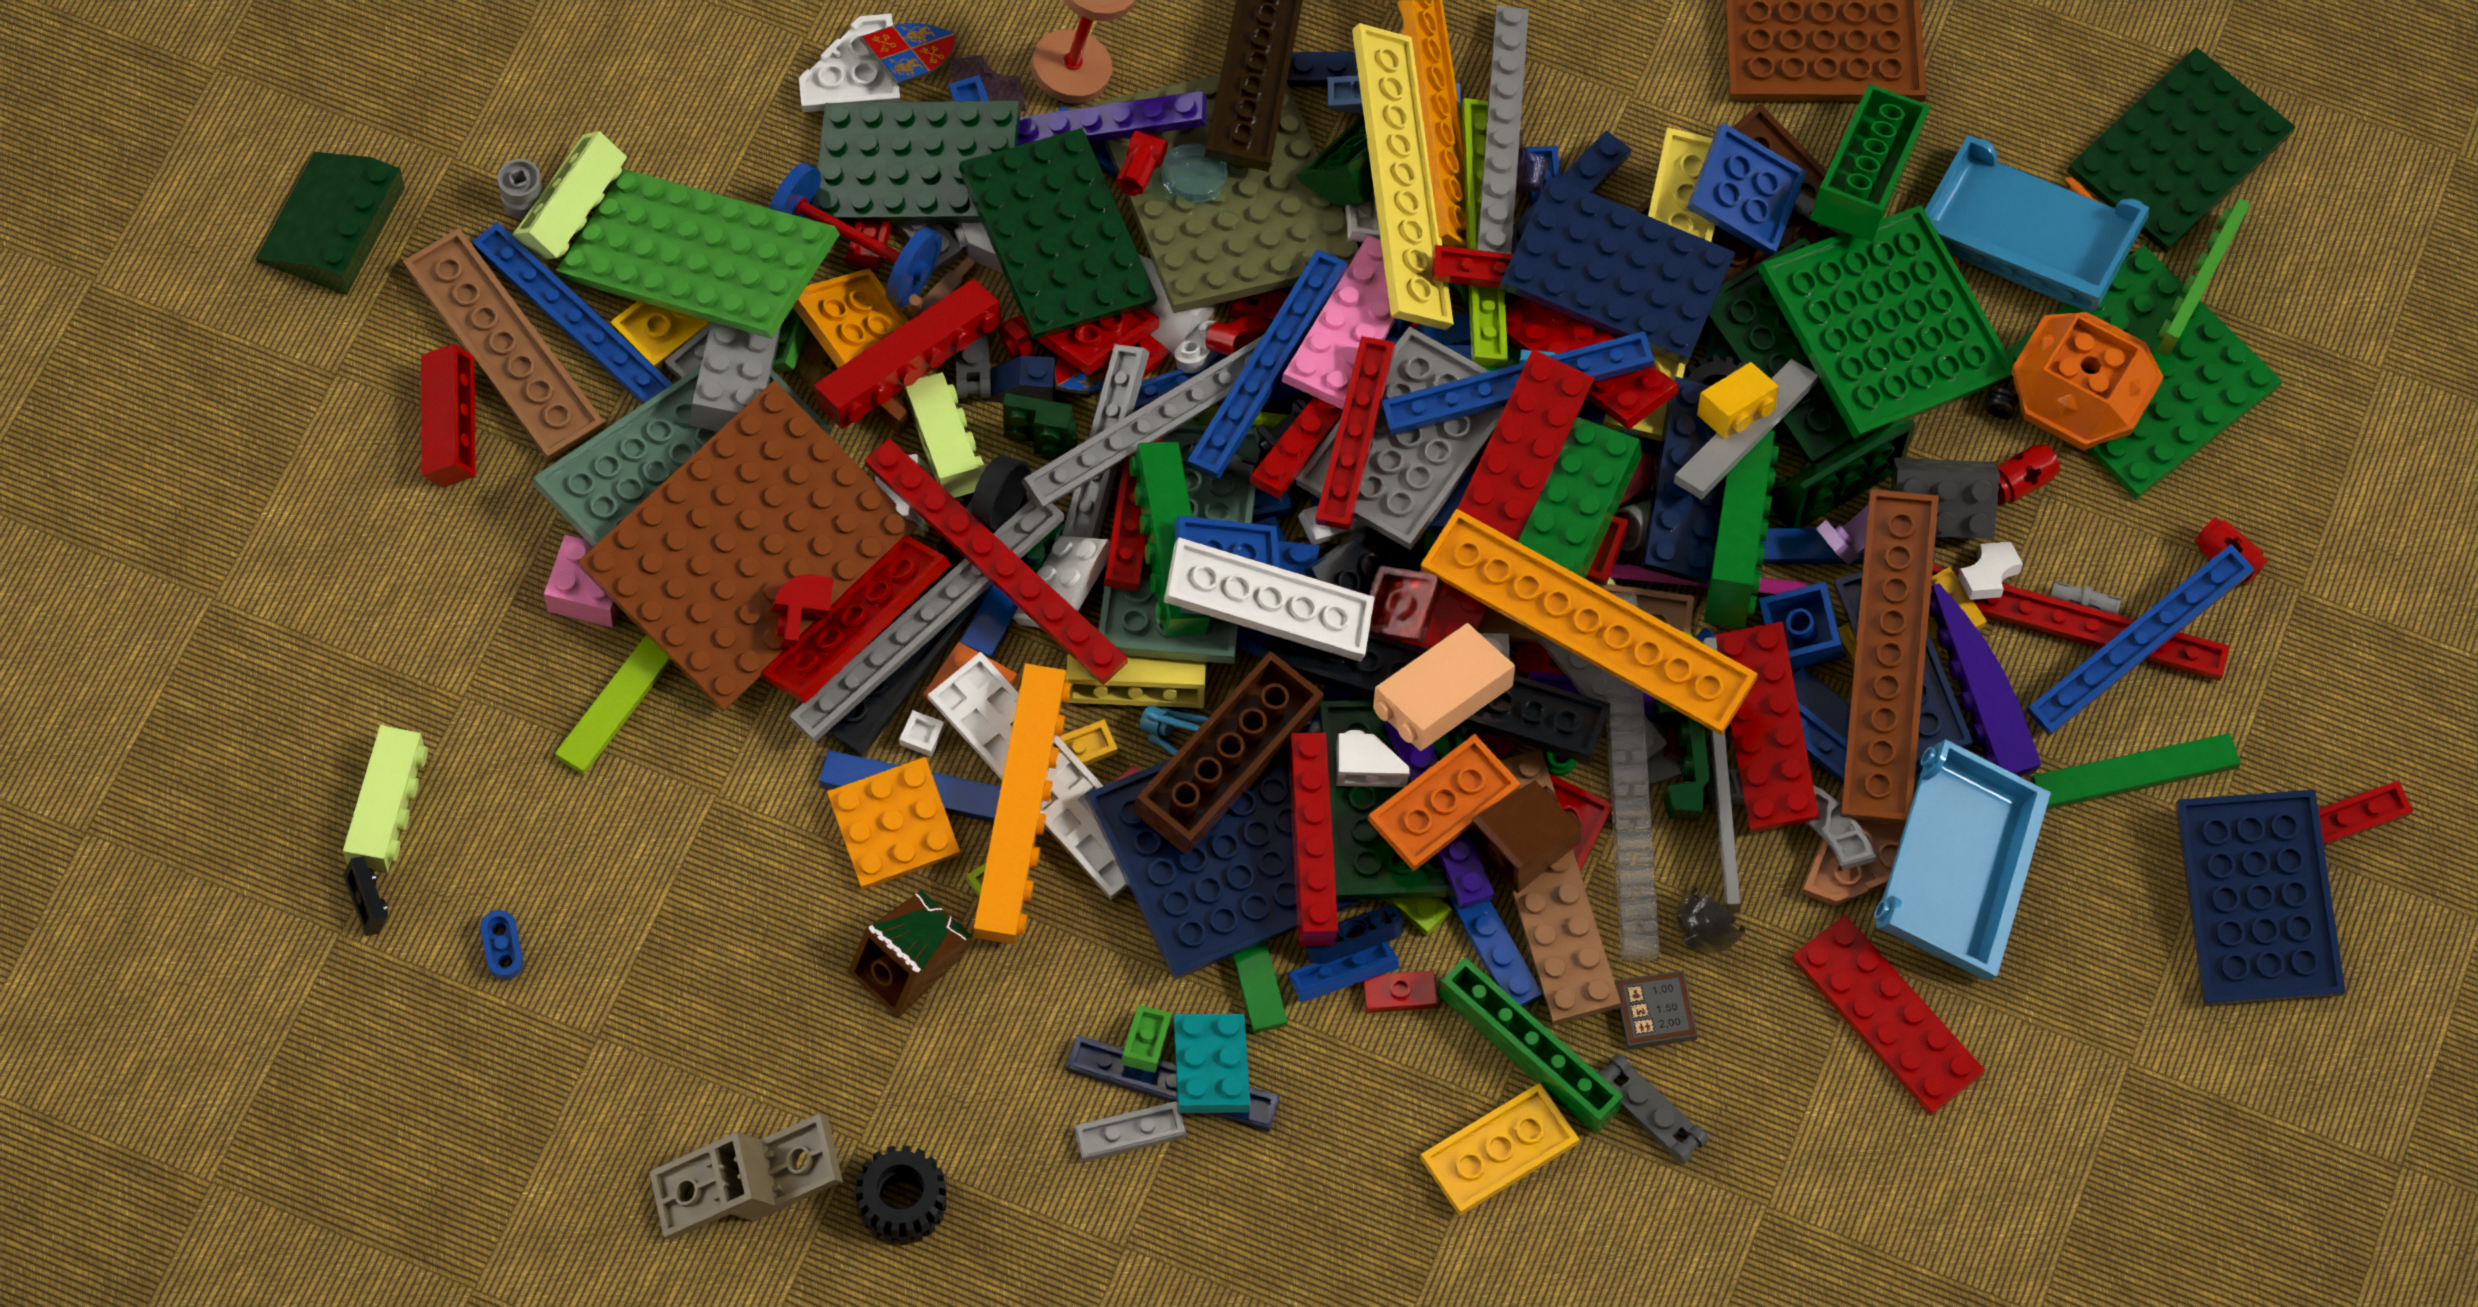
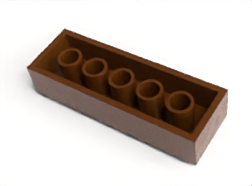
(1228, 753)

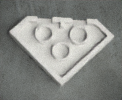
(849, 71)

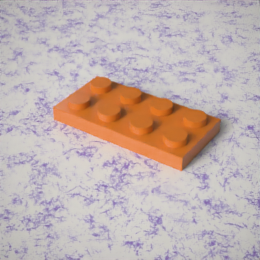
(1443, 802)

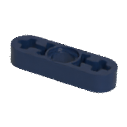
(1385, 926)

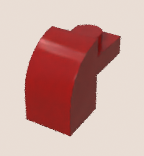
(800, 597)

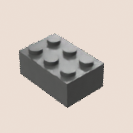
(1964, 489)

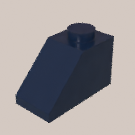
(1024, 377)

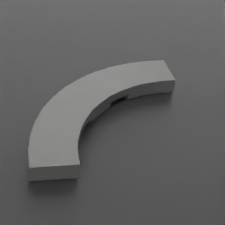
(1840, 833)

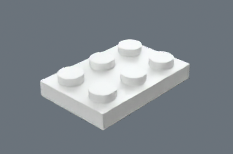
(1071, 570)

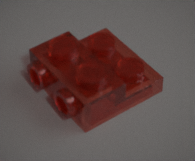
(1404, 603)

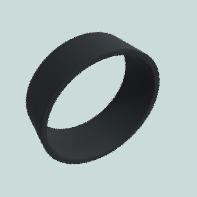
(1010, 497)

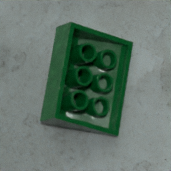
(333, 219)
(1840, 475)

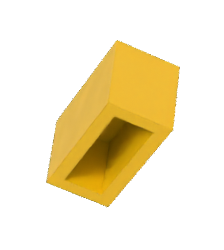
(1738, 400)

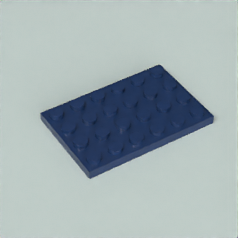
(1617, 269)
(2259, 897)

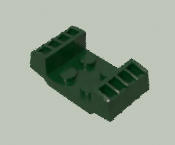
(1686, 799)

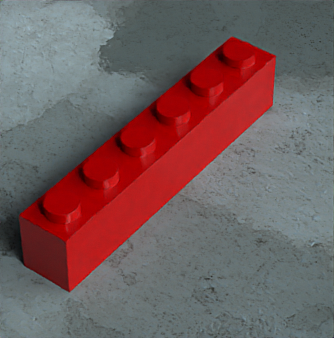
(908, 353)
(1312, 839)

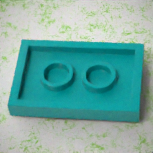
(1211, 1063)

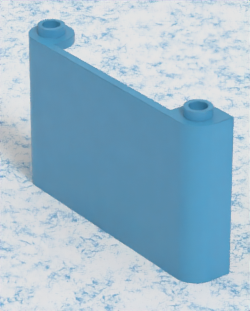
(2032, 228)
(1962, 859)

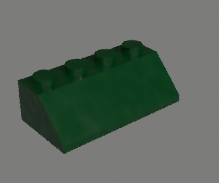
(1342, 169)

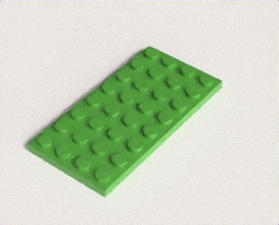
(698, 253)

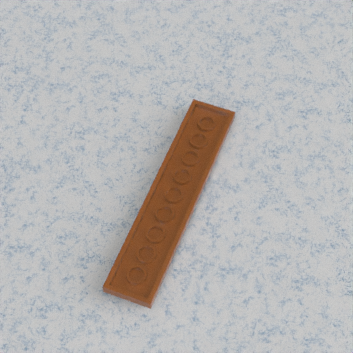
(1889, 656)

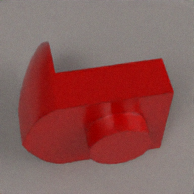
(1015, 339)

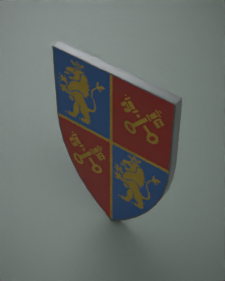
(910, 49)

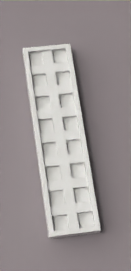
(983, 712)

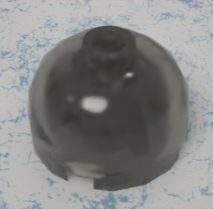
(1706, 923)

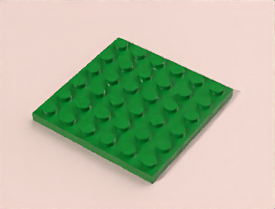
(1887, 322)
(2205, 383)

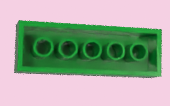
(1870, 163)
(1582, 495)
(1738, 537)

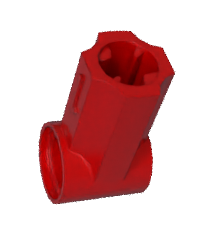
(1143, 156)
(1235, 335)

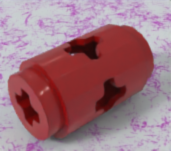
(2026, 473)
(2219, 535)

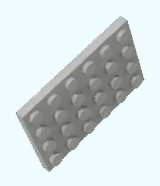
(1419, 469)

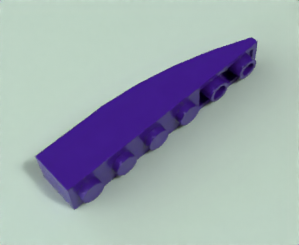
(1984, 689)

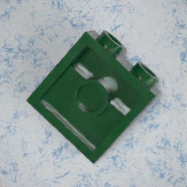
(1040, 421)

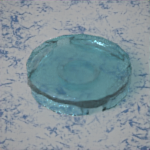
(1193, 175)

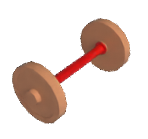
(1072, 62)

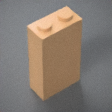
(1443, 687)

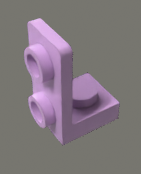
(1847, 540)

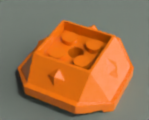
(2078, 404)

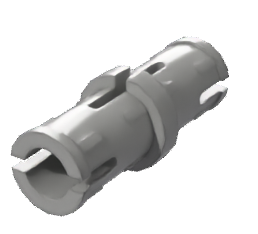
(2086, 597)

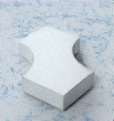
(1994, 564)

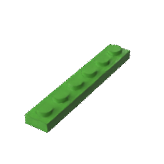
(2197, 284)

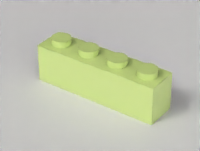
(570, 196)
(943, 434)
(385, 797)

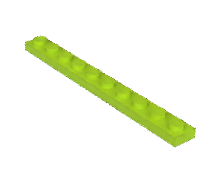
(1485, 303)

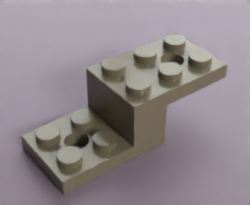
(745, 1176)

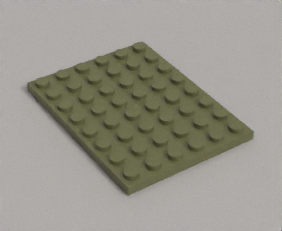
(1249, 235)

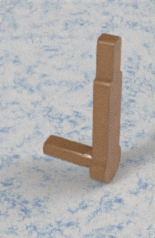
(949, 283)

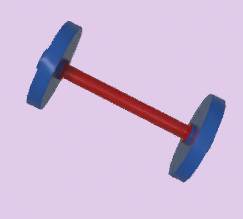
(911, 266)

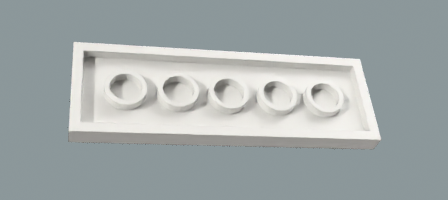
(1269, 599)

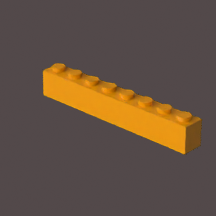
(1020, 804)

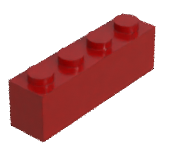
(448, 415)

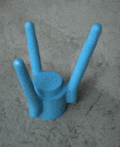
(1162, 722)

